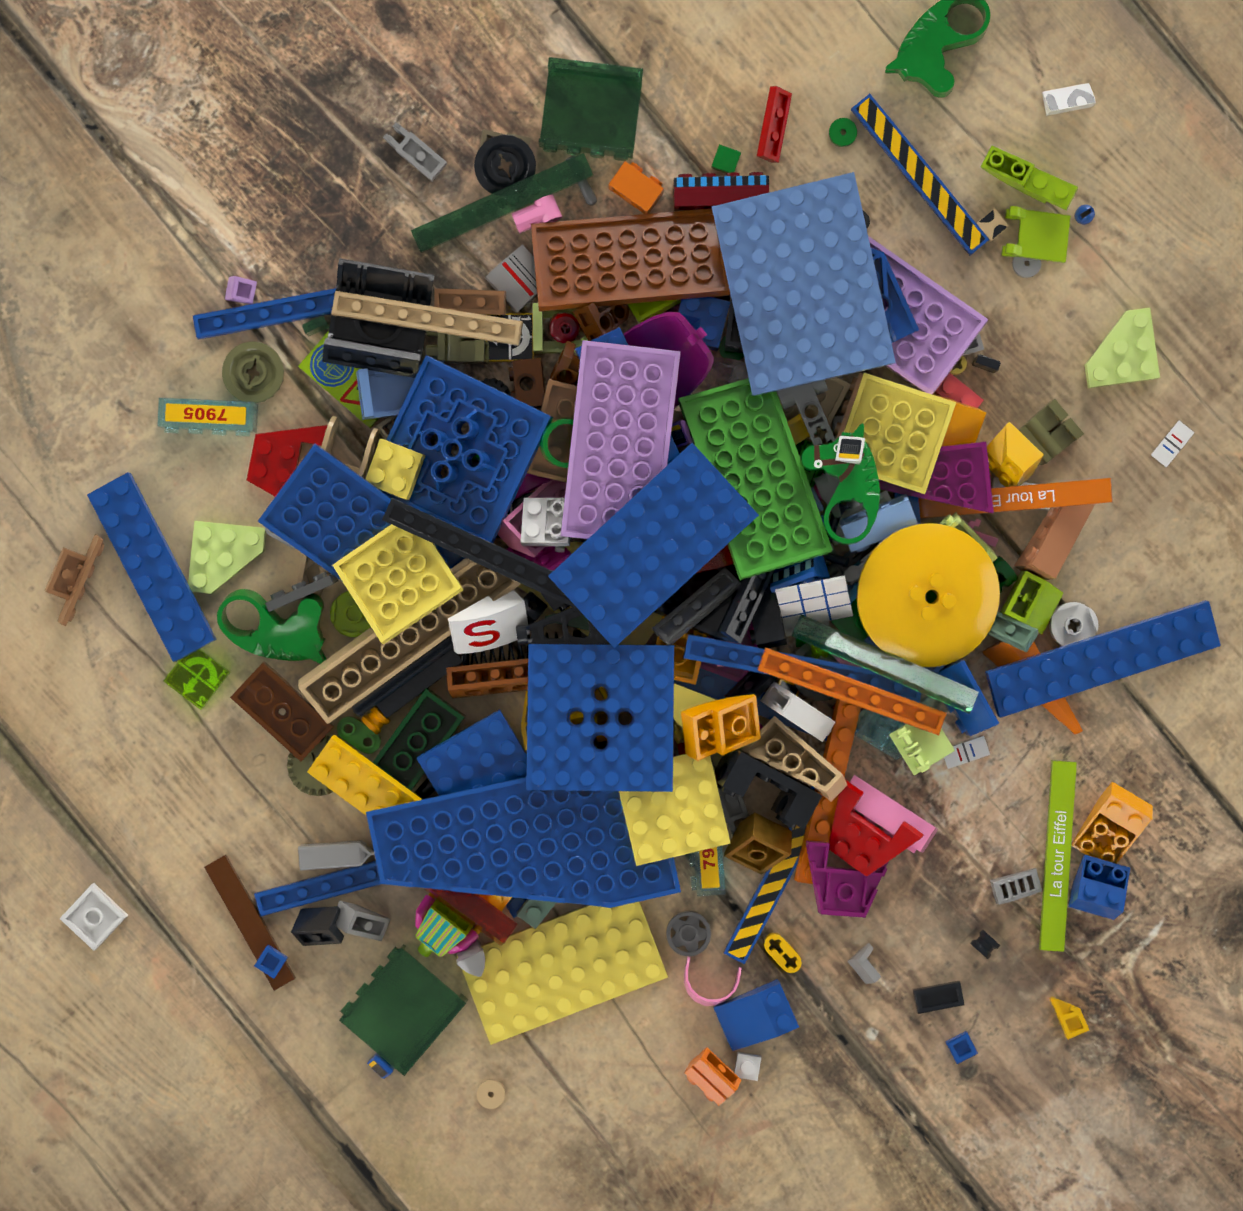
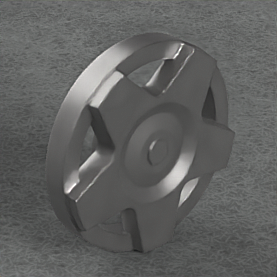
(688, 933)

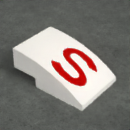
(488, 623)

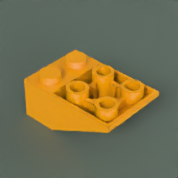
(1113, 824)

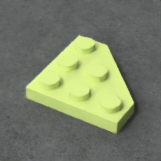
(1125, 353)
(221, 553)

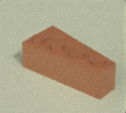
(1053, 540)

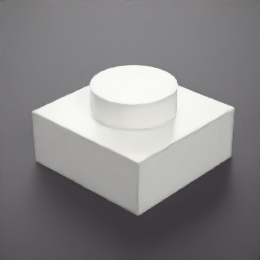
(747, 1066)

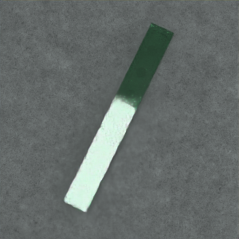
(885, 664)

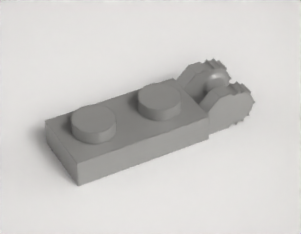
(417, 153)

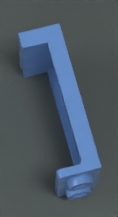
(382, 393)

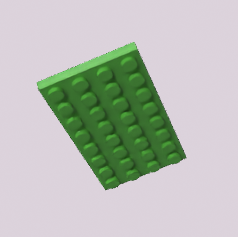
(757, 455)

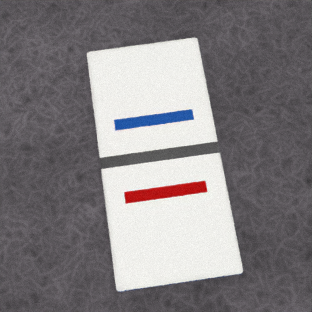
(1172, 443)
(967, 752)

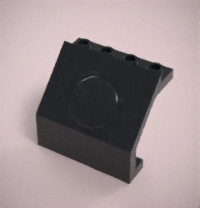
(375, 344)
(732, 616)

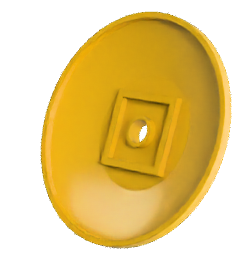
(895, 588)

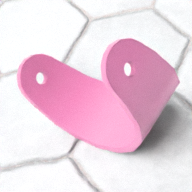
(701, 1000)

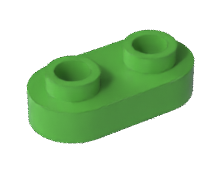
(358, 734)

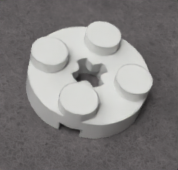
(1079, 613)

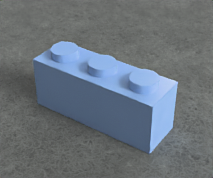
(890, 518)

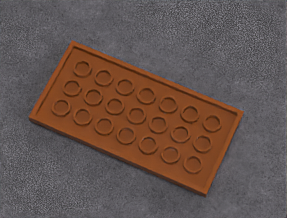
(628, 259)

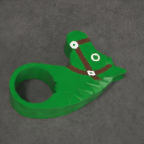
(855, 481)

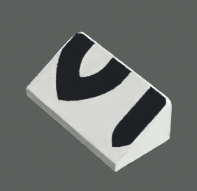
(1068, 99)

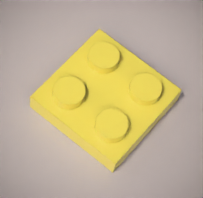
(395, 469)

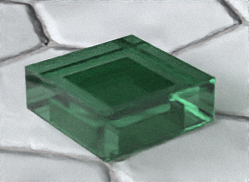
(315, 326)

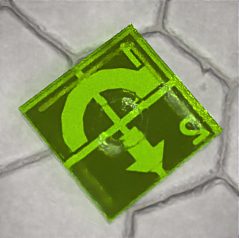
(197, 677)

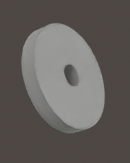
(1026, 271)

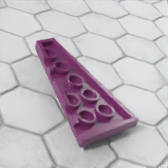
(957, 479)

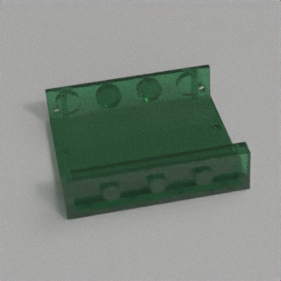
(591, 108)
(401, 1010)

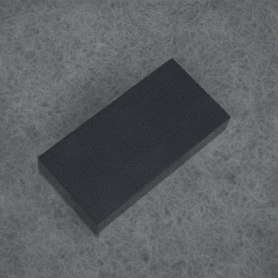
(938, 997)

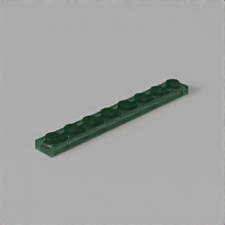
(502, 203)

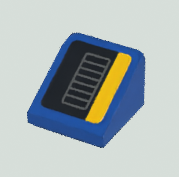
(380, 1066)

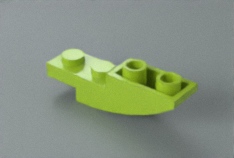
(1028, 179)

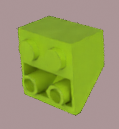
(1032, 601)

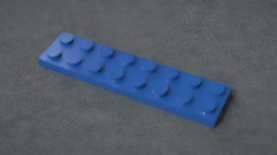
(151, 567)

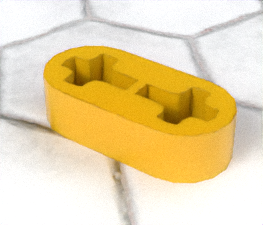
(786, 948)

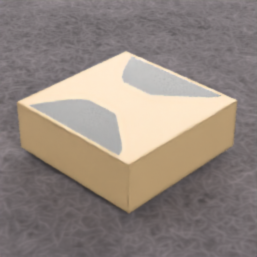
(992, 224)

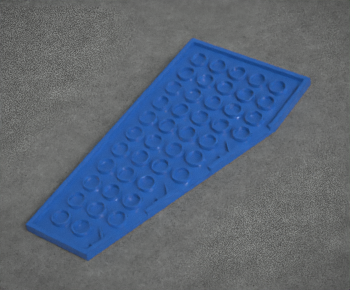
(518, 846)

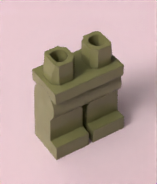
(457, 350)
(1053, 442)

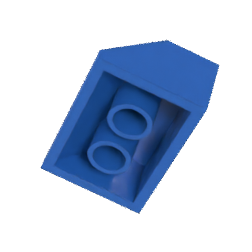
(981, 715)

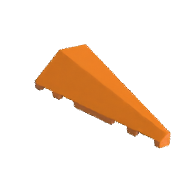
(1003, 654)

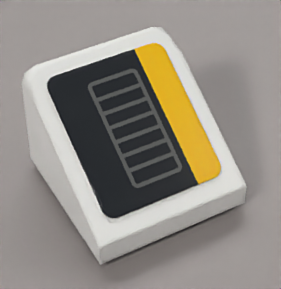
(850, 449)

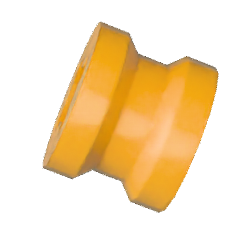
(375, 720)

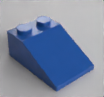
(756, 1016)

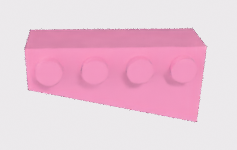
(890, 814)

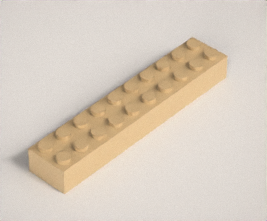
(368, 663)

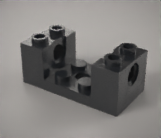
(795, 801)

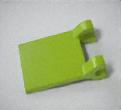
(1039, 235)

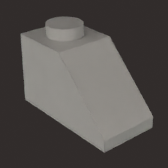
(361, 921)

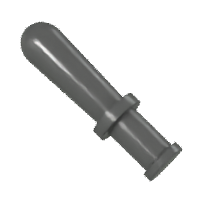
(586, 190)

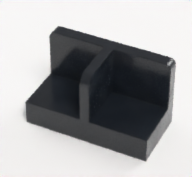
(317, 926)

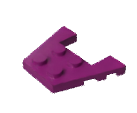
(840, 889)

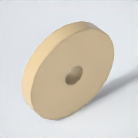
(490, 1086)

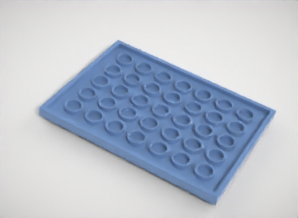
(803, 284)

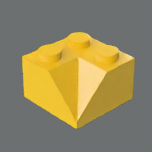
(1012, 456)

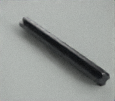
(402, 677)

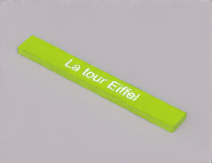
(1057, 855)

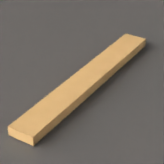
(427, 318)

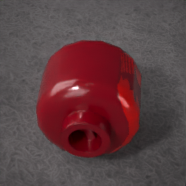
(557, 321)

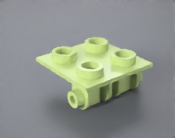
(920, 747)

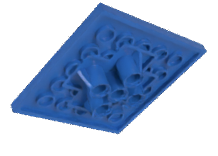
(500, 432)
(565, 681)

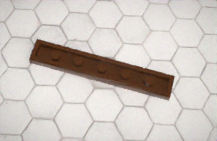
(245, 915)

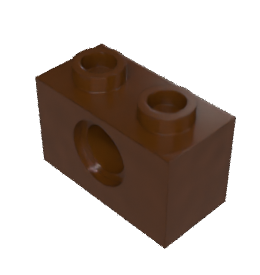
(532, 370)

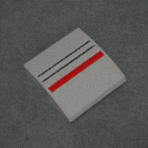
(516, 277)

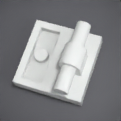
(543, 523)

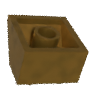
(759, 844)

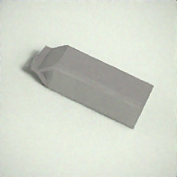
(333, 855)

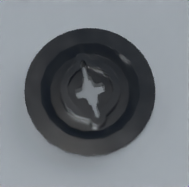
(512, 150)

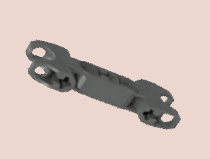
(806, 396)

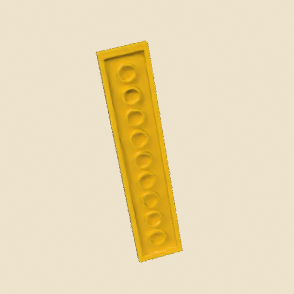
(366, 786)

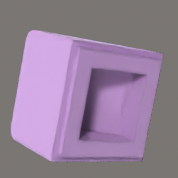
(240, 290)

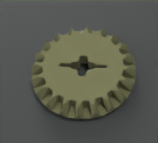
(244, 358)
(298, 771)

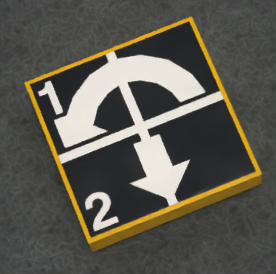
(507, 353)

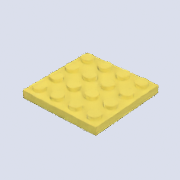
(901, 430)
(396, 580)
(676, 821)

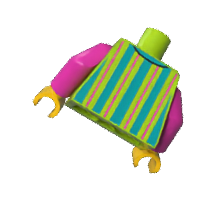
(442, 929)

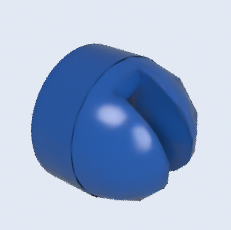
(1087, 219)

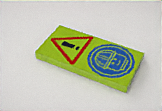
(336, 380)

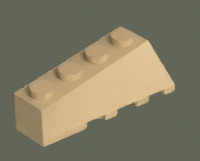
(792, 755)

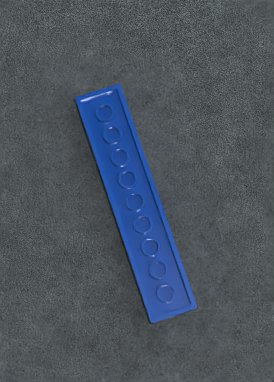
(1102, 658)

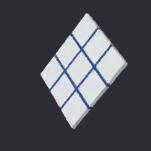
(817, 600)

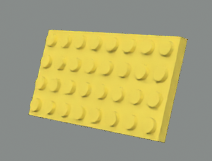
(564, 968)

